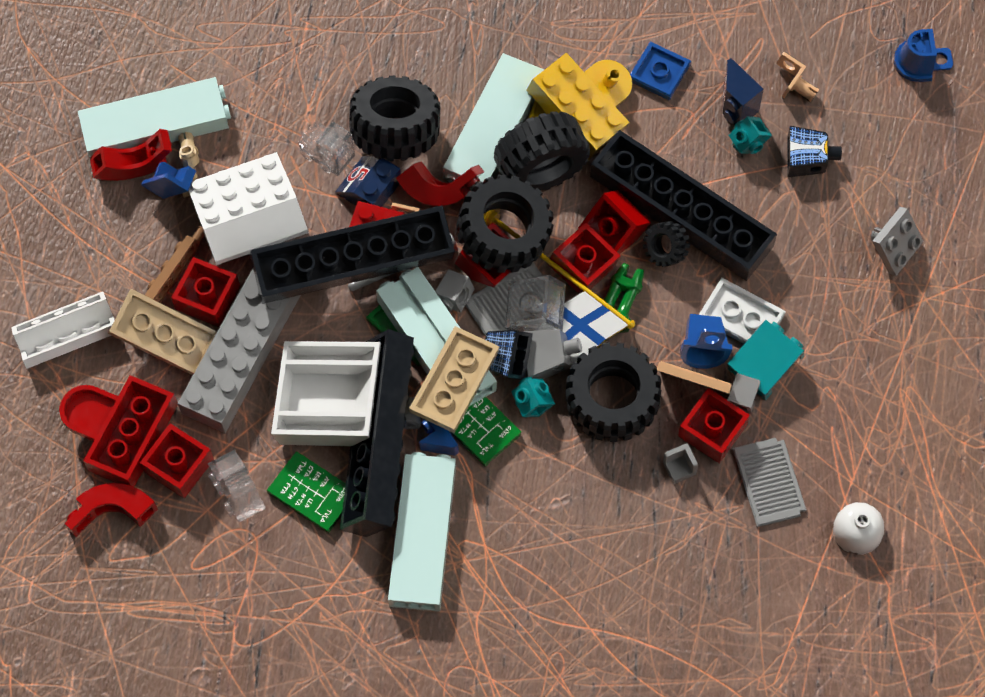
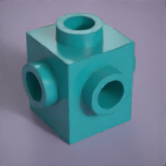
(749, 135)
(532, 397)

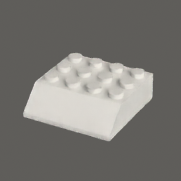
(247, 208)
(325, 393)

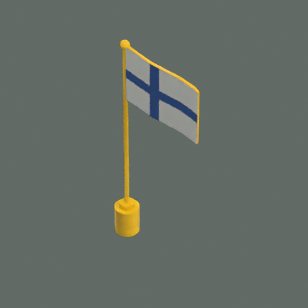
(584, 315)

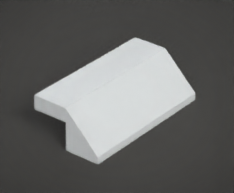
(64, 330)

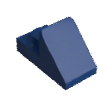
(439, 441)

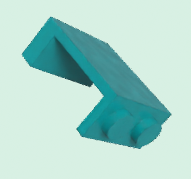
(766, 356)

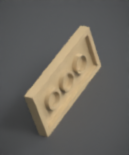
(162, 332)
(454, 379)

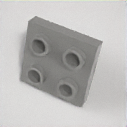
(897, 240)

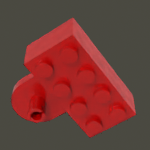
(119, 425)

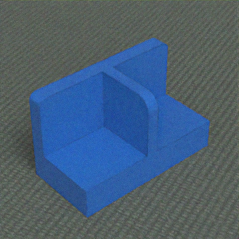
(169, 181)

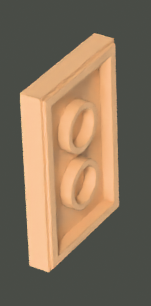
(694, 377)

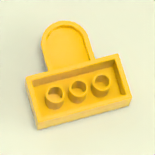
(586, 96)

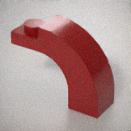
(131, 162)
(427, 189)
(110, 498)

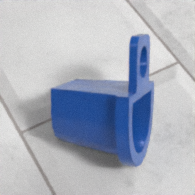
(917, 57)
(705, 342)

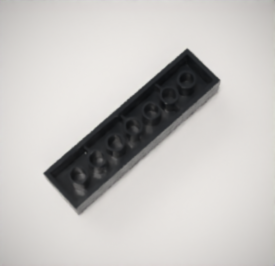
(674, 196)
(352, 254)
(375, 461)

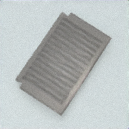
(490, 304)
(769, 481)

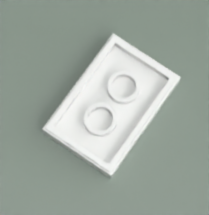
(740, 310)

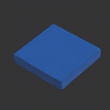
(660, 70)

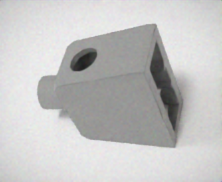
(550, 353)

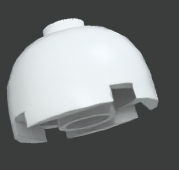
(858, 528)

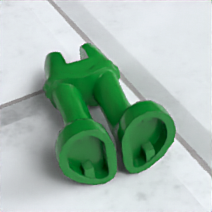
(622, 283)

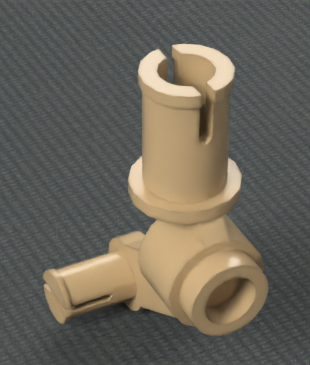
(188, 154)

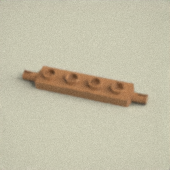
(175, 266)

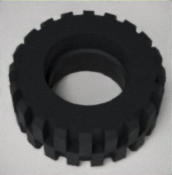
(389, 98)
(543, 150)
(513, 197)
(613, 362)

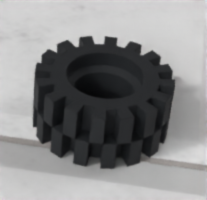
(655, 248)

